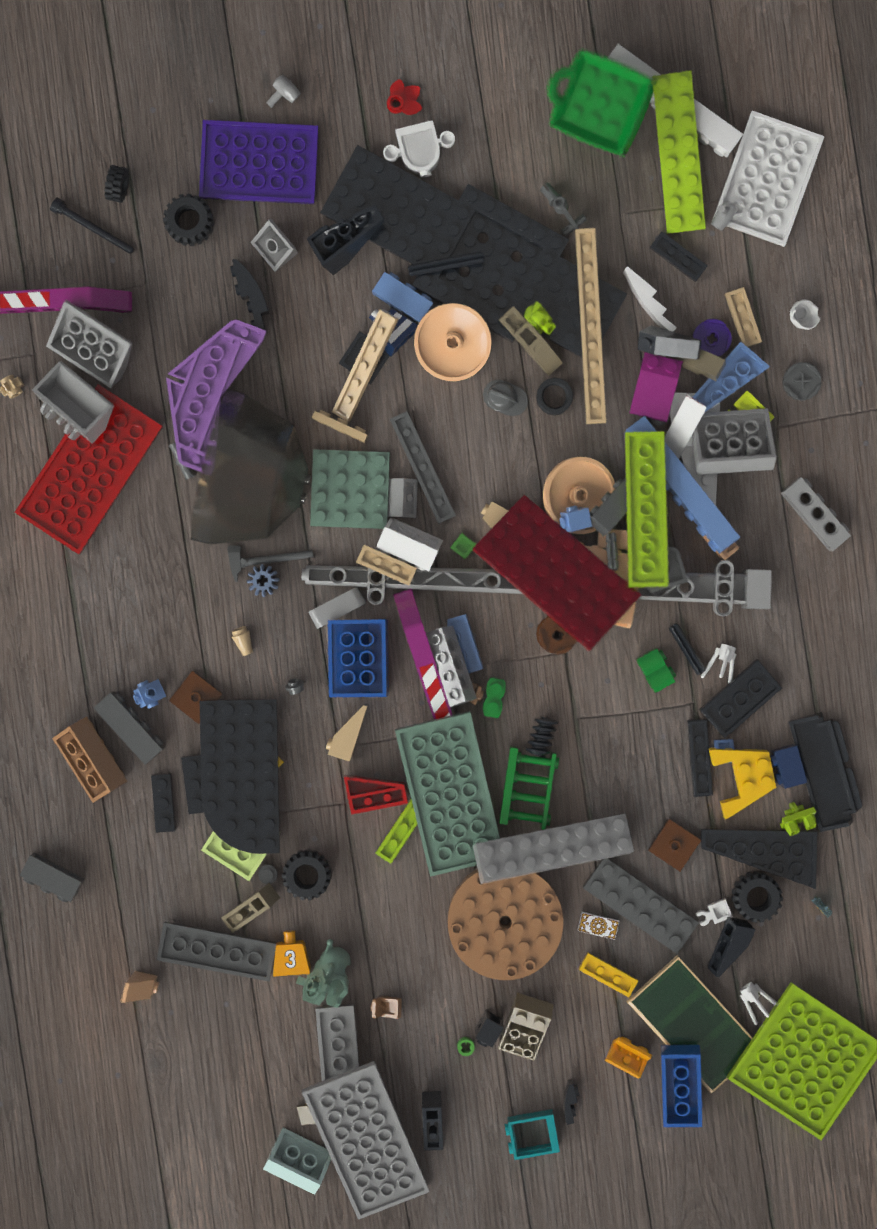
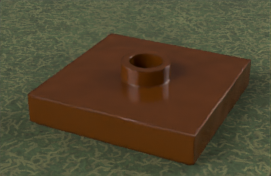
(190, 694)
(674, 845)

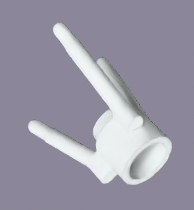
(726, 654)
(750, 992)

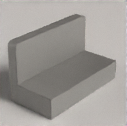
(402, 497)

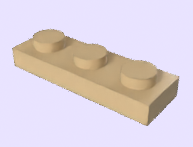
(743, 317)
(340, 425)
(386, 565)

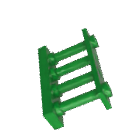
(511, 795)

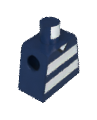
(401, 334)

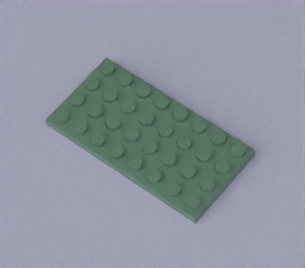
(447, 790)

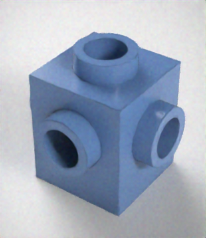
(148, 693)

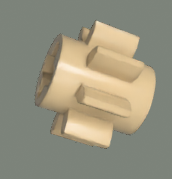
(11, 386)

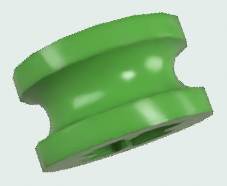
(471, 1046)

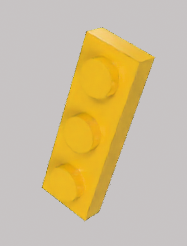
(608, 974)

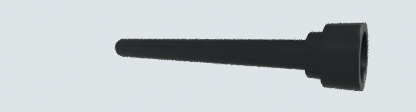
(59, 207)

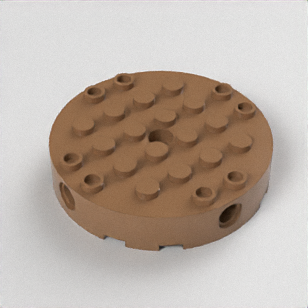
(498, 948)

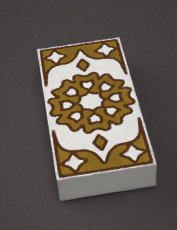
(598, 925)

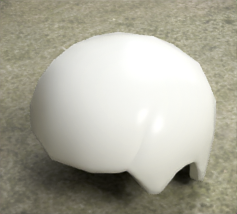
(804, 314)

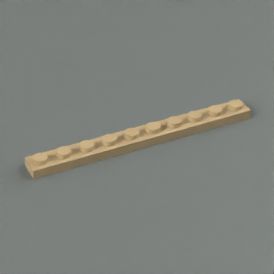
(590, 326)

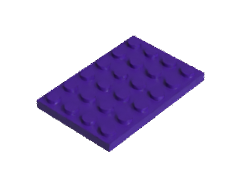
(258, 162)

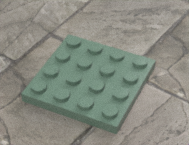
(349, 489)

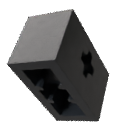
(488, 1029)

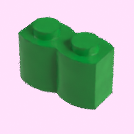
(655, 669)
(495, 691)

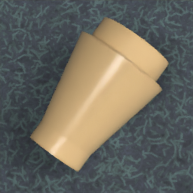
(242, 639)

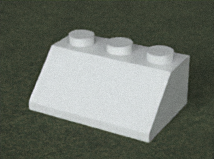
(409, 544)

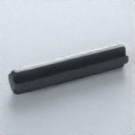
(687, 649)

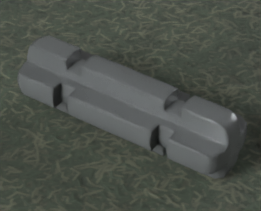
(612, 551)

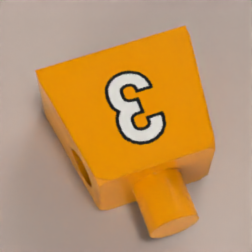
(291, 956)

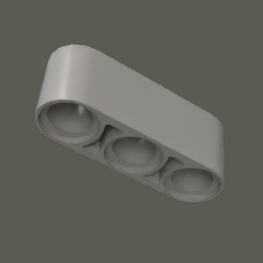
(337, 607)

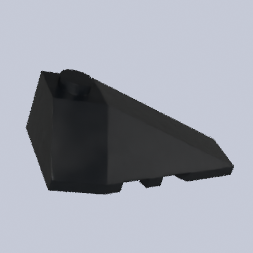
(342, 241)

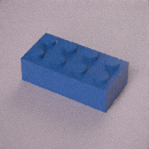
(681, 1085)

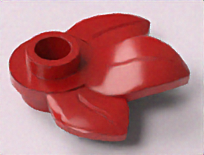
(405, 96)

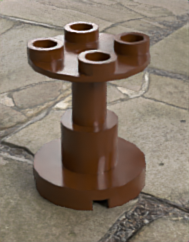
(545, 637)

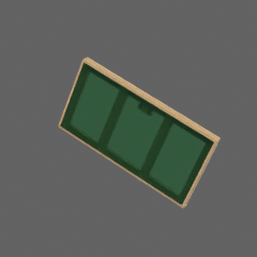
(689, 1014)

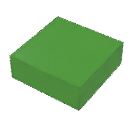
(463, 546)

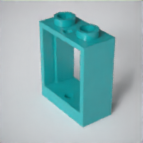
(533, 1151)

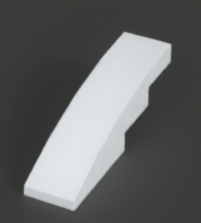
(644, 294)

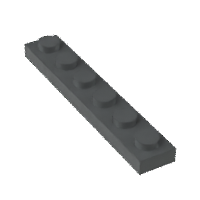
(422, 467)

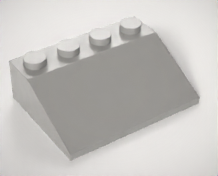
(90, 345)
(733, 442)

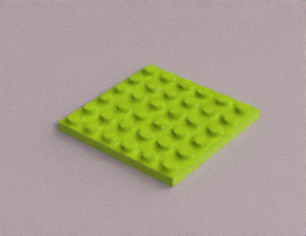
(805, 1061)

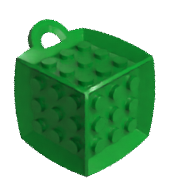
(601, 101)

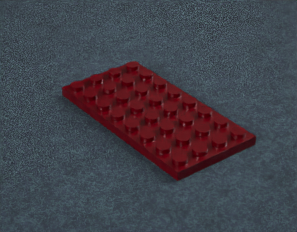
(556, 572)

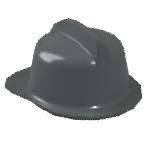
(505, 397)

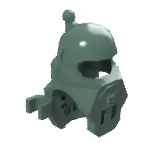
(327, 977)

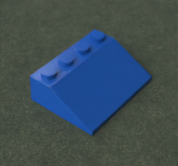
(358, 658)

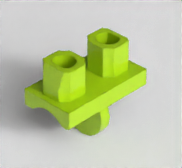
(539, 318)
(798, 815)

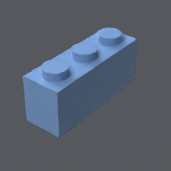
(402, 297)

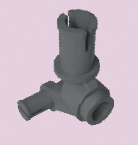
(561, 207)

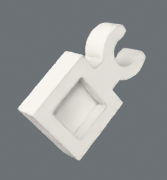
(717, 911)

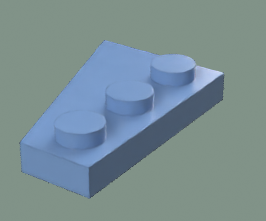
(466, 642)

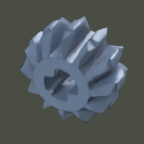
(267, 586)

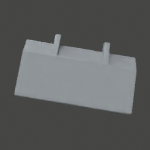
(74, 401)

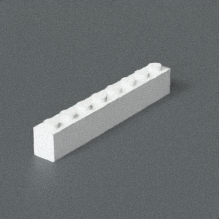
(710, 127)

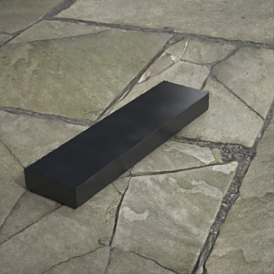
(700, 758)

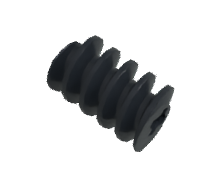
(541, 736)

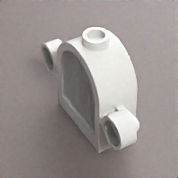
(419, 147)

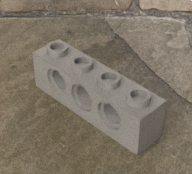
(805, 511)
(451, 666)

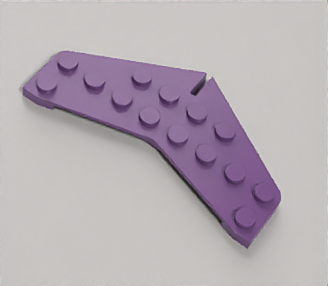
(206, 378)

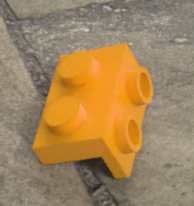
(628, 1056)

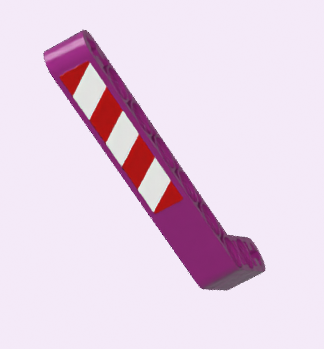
(53, 299)
(422, 654)

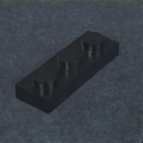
(678, 256)
(192, 779)
(163, 803)

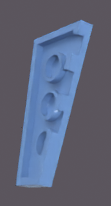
(740, 368)

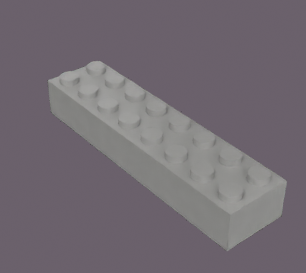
(553, 848)

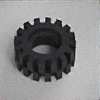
(116, 183)

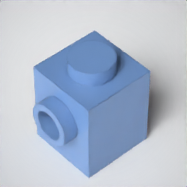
(575, 518)

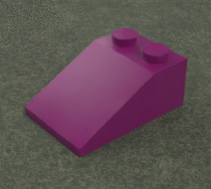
(655, 387)

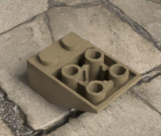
(526, 1026)

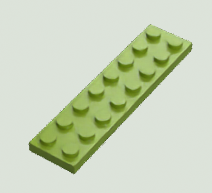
(679, 152)
(646, 509)

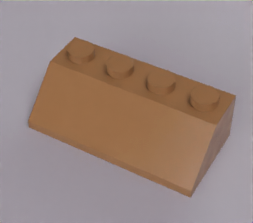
(89, 759)

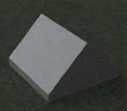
(274, 245)

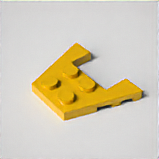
(752, 775)

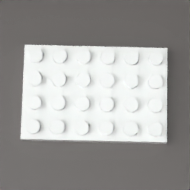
(769, 177)

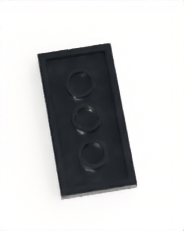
(740, 698)

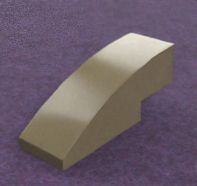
(707, 364)

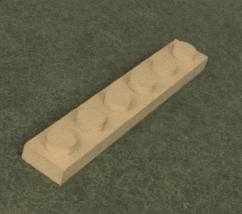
(365, 365)

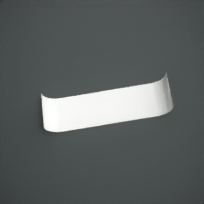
(684, 425)

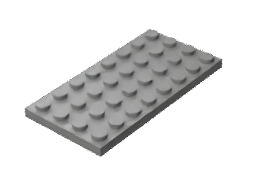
(365, 1140)

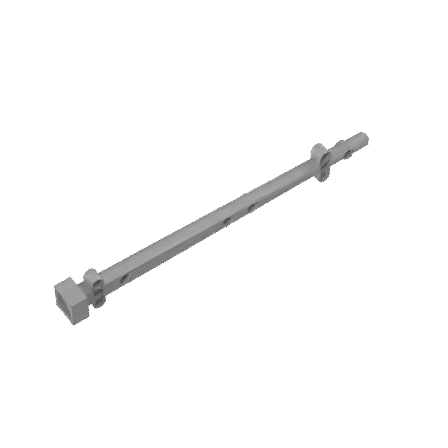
(749, 589)

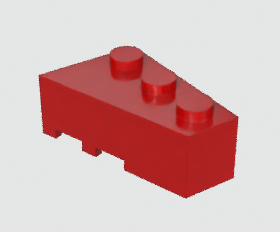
(373, 794)

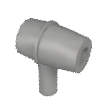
(284, 88)
(724, 215)

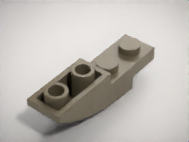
(530, 340)

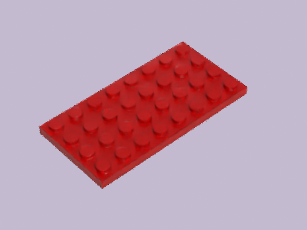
(88, 477)

